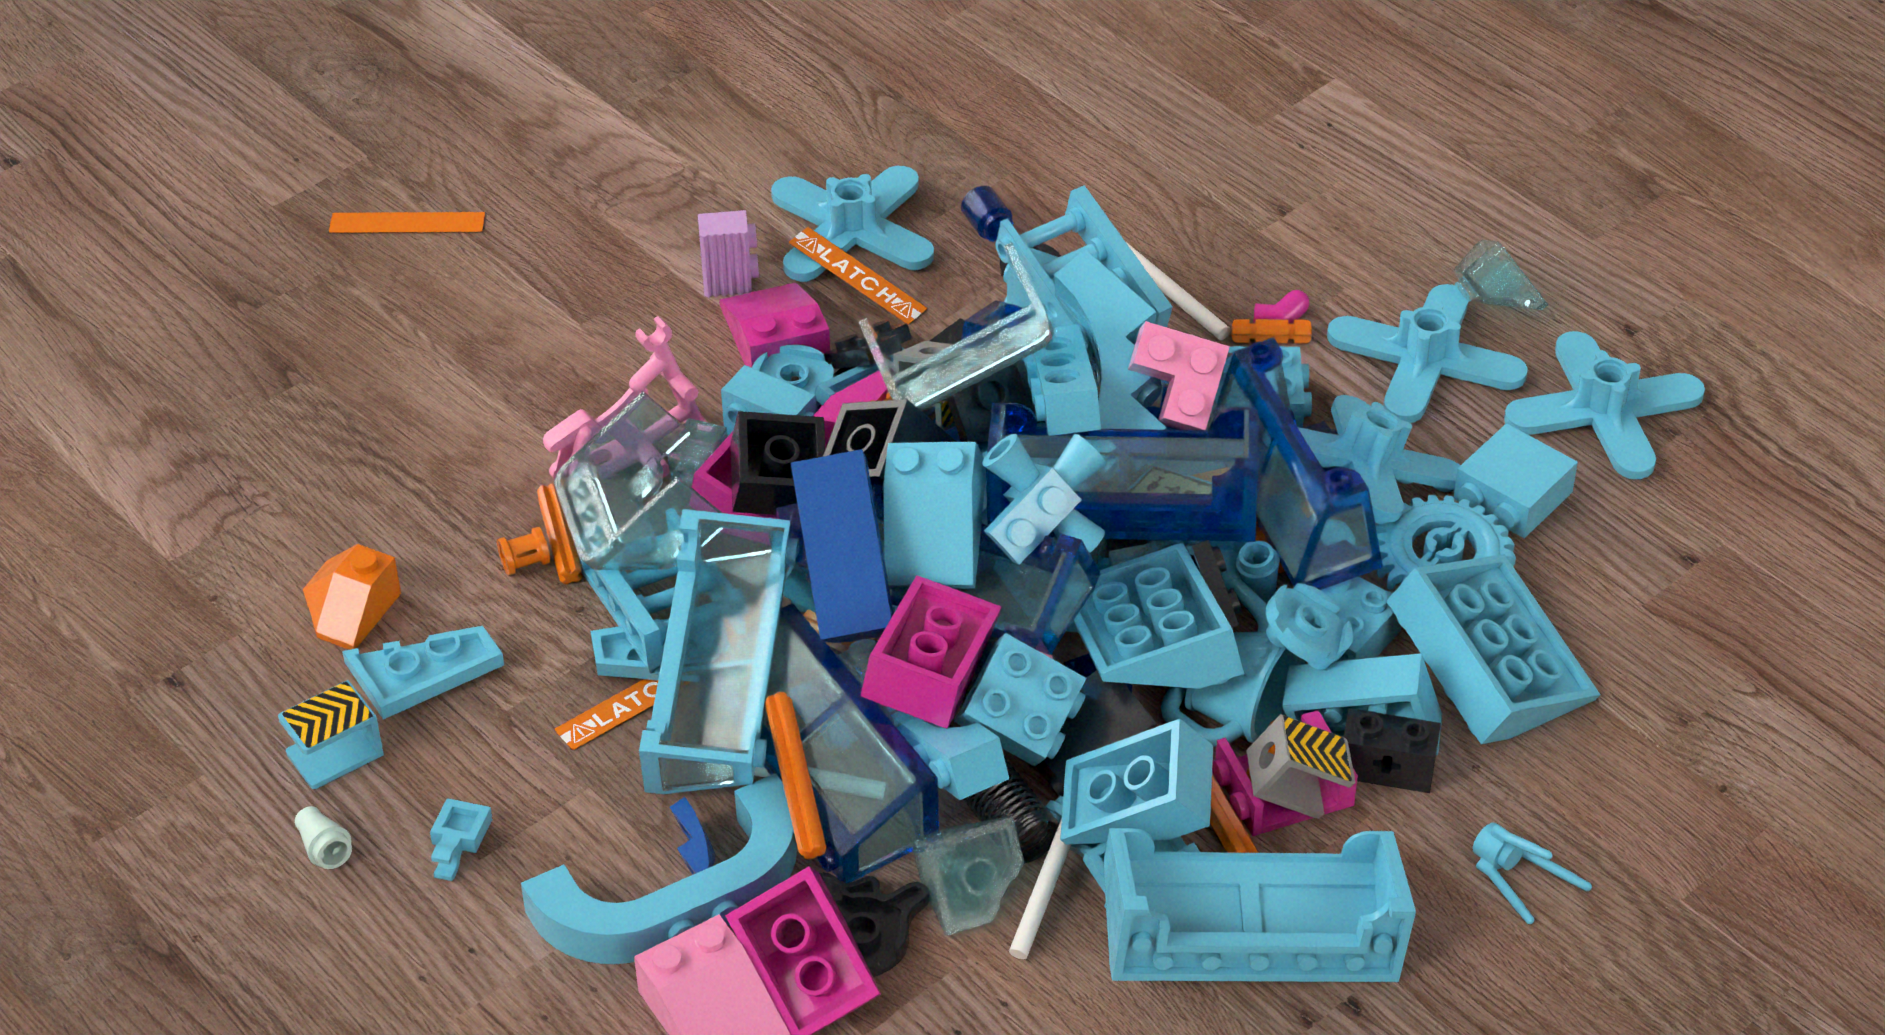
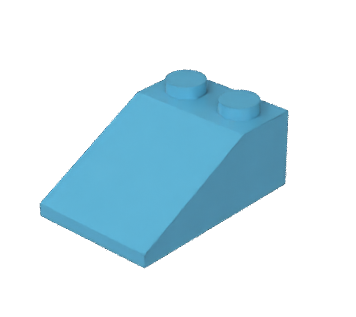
(933, 512)
(1142, 782)

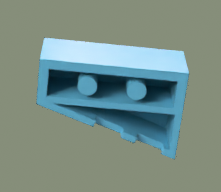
(1378, 685)

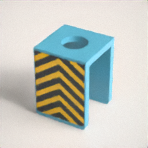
(331, 734)

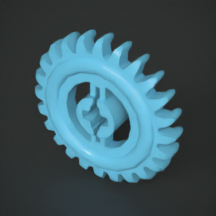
(1447, 523)

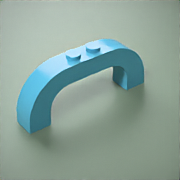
(619, 931)

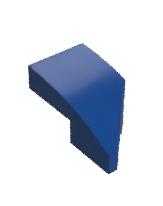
(698, 851)

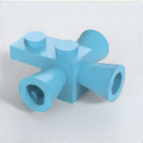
(1042, 496)

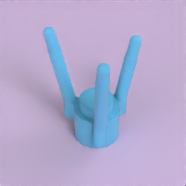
(1504, 850)

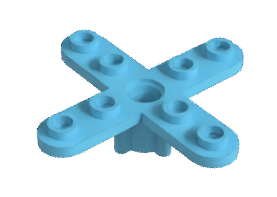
(852, 214)
(1424, 349)
(1609, 399)
(1373, 446)

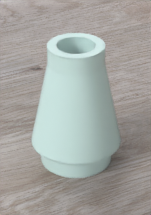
(324, 840)

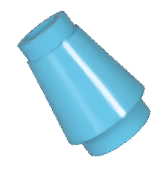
(1259, 568)

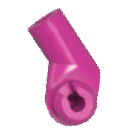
(1290, 307)

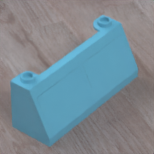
(1256, 912)

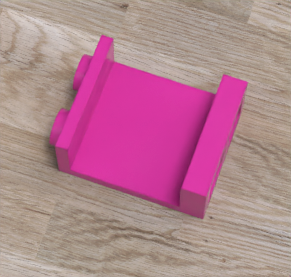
(1263, 815)

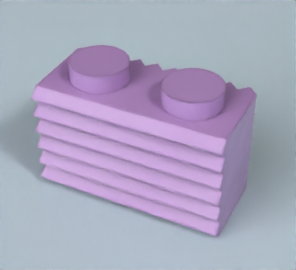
(726, 254)

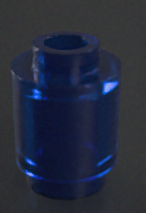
(985, 211)

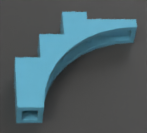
(1111, 322)

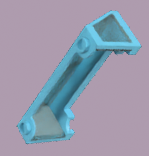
(717, 653)

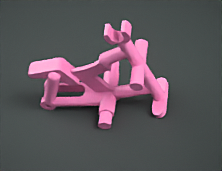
(580, 427)

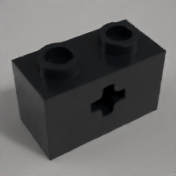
(1392, 749)

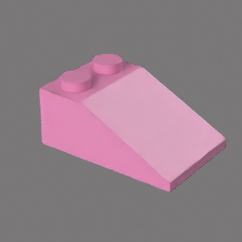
(706, 985)

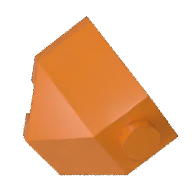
(351, 595)

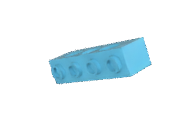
(1064, 384)

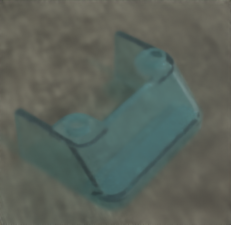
(972, 358)
(611, 478)

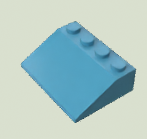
(1158, 624)
(1490, 646)

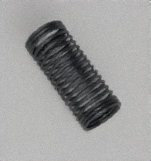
(1026, 820)

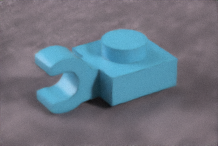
(457, 829)

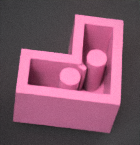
(1189, 365)

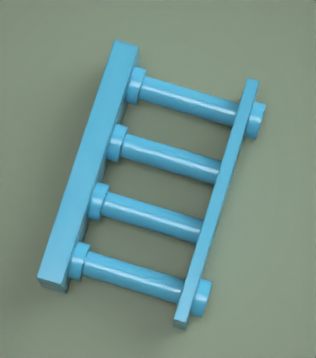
(1101, 241)
(634, 611)

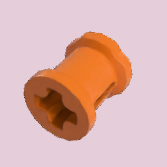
(523, 551)

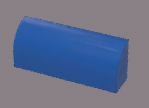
(843, 546)

